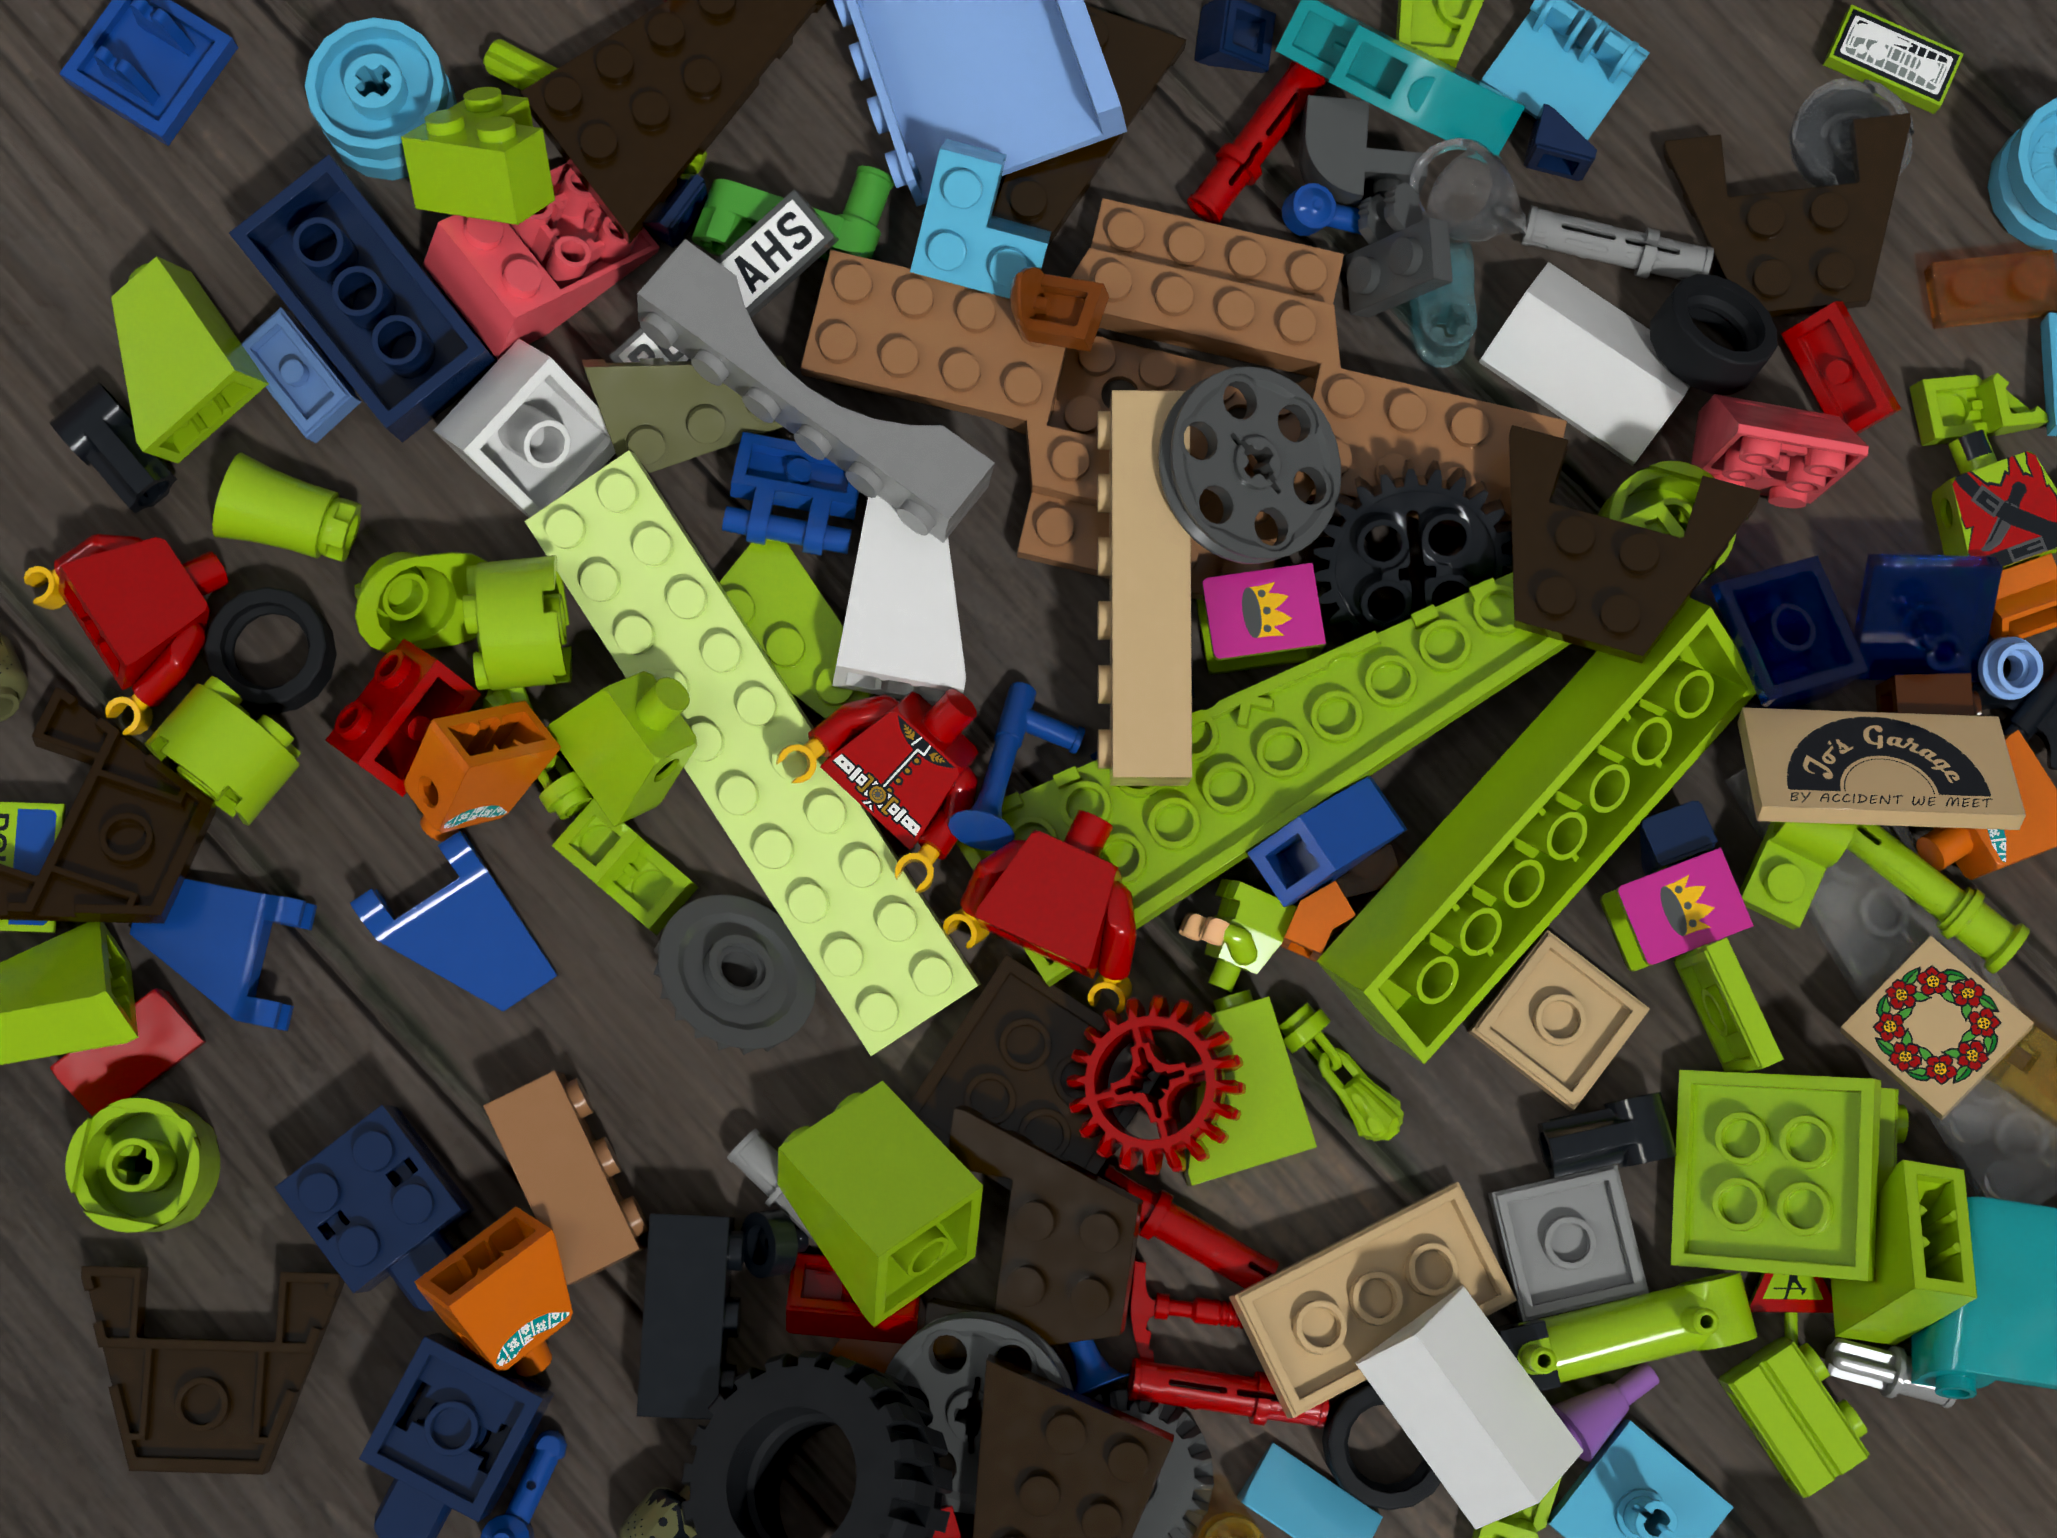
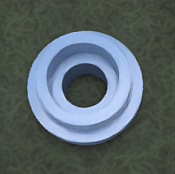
(2025, 668)

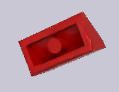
(124, 1070)
(823, 1307)

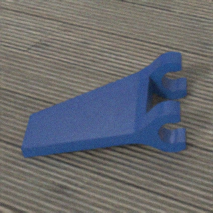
(464, 932)
(220, 942)

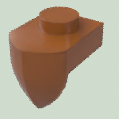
(1057, 308)

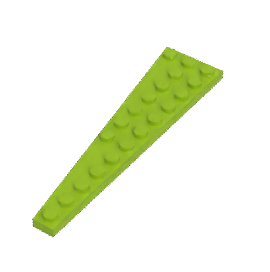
(1293, 744)

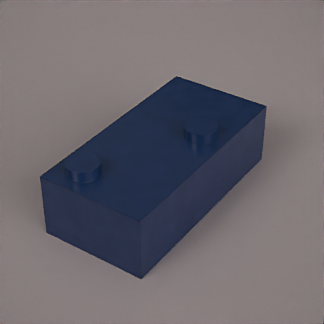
(364, 299)

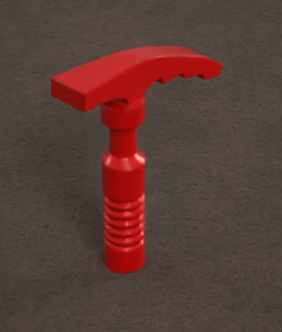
(1143, 1307)

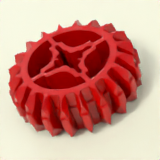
(1165, 1111)

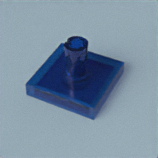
(1925, 613)

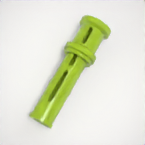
(1958, 911)

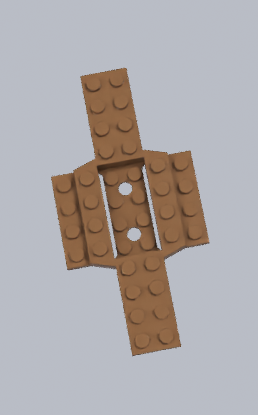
(1170, 285)

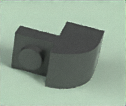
(1337, 154)

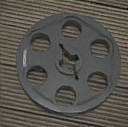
(1223, 467)
(954, 1389)

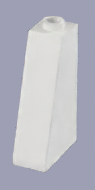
(900, 613)

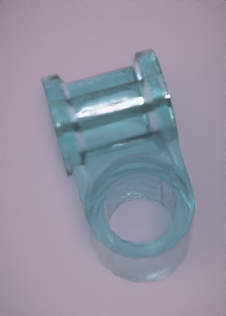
(1450, 306)

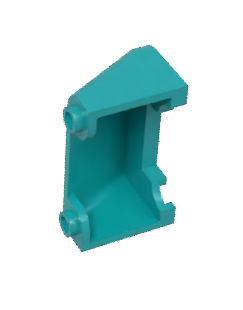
(2013, 1320)

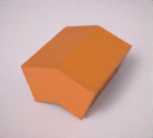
(2026, 599)
(1316, 920)

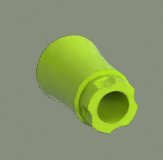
(283, 511)

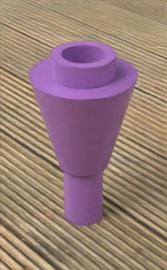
(1597, 1412)

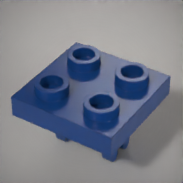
(149, 63)

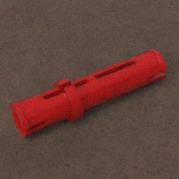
(1241, 160)
(1193, 1235)
(1152, 1383)

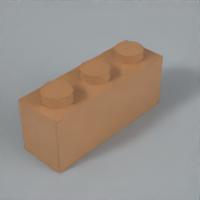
(568, 1174)

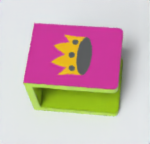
(1260, 619)
(1675, 910)

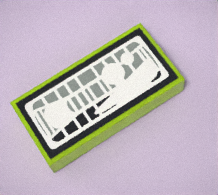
(1894, 56)

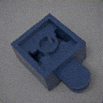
(372, 1206)
(454, 1443)

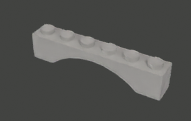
(915, 468)

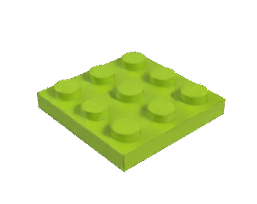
(1777, 1174)

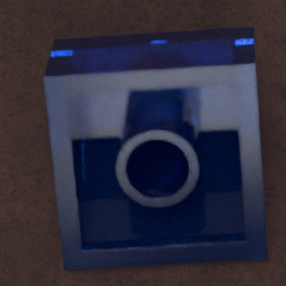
(1790, 633)

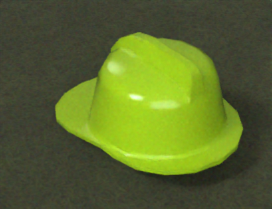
(414, 600)

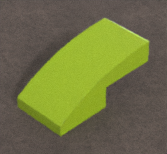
(625, 867)

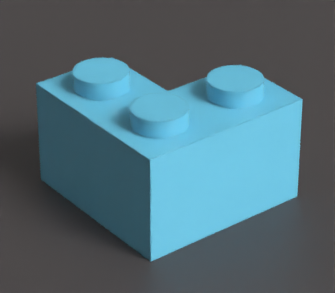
(959, 234)

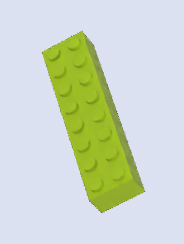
(1536, 831)

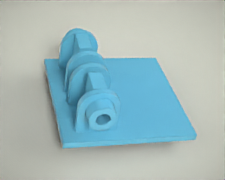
(1566, 61)

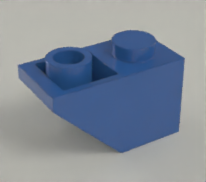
(1327, 841)

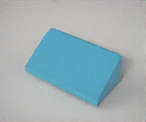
(1304, 1500)

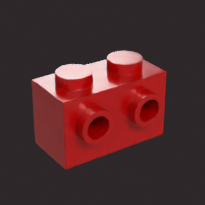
(394, 712)

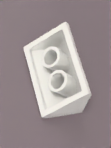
(1586, 364)
(1471, 1410)

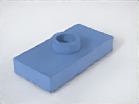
(300, 375)

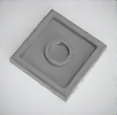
(1568, 1243)

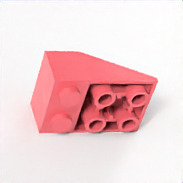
(536, 273)
(1775, 448)

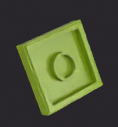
(1727, 1007)

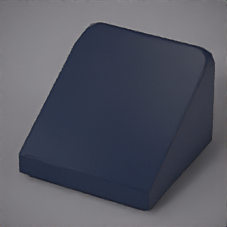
(1235, 36)
(1558, 147)
(679, 212)
(1675, 837)

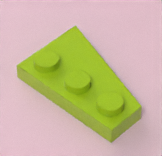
(790, 623)

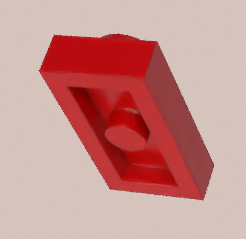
(1841, 368)

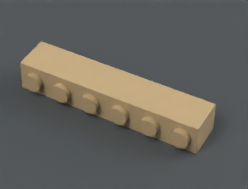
(1148, 601)

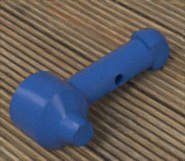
(1314, 208)
(515, 1523)

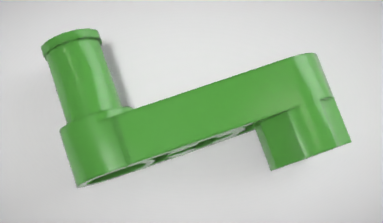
(736, 208)

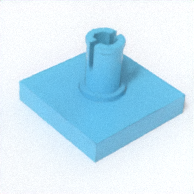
(1637, 1493)

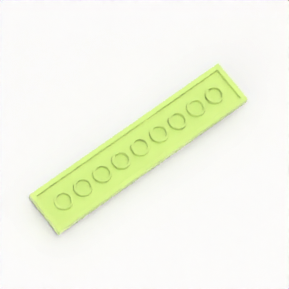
(802, 841)

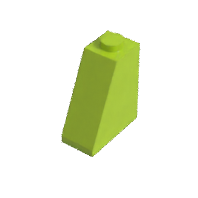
(178, 360)
(66, 996)
(1272, 1109)
(1919, 1260)

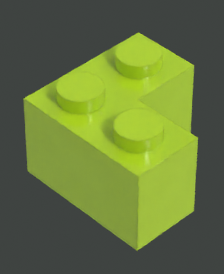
(480, 159)

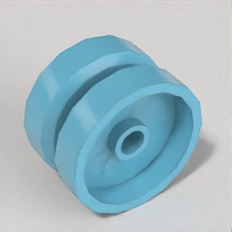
(372, 88)
(2025, 181)

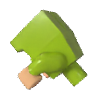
(1242, 933)

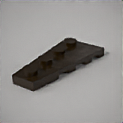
(1052, 189)

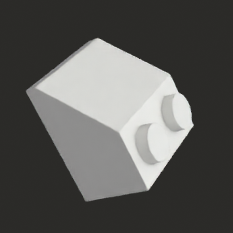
(528, 430)

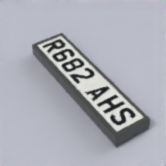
(764, 264)

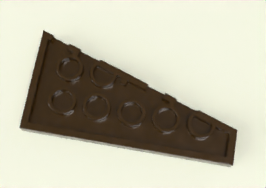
(659, 95)
(1060, 1461)

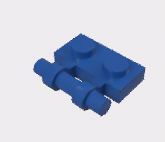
(784, 475)

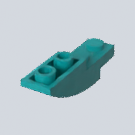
(1397, 76)

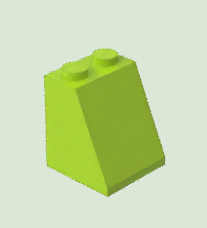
(881, 1199)

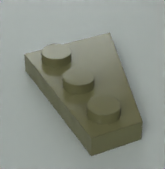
(668, 410)

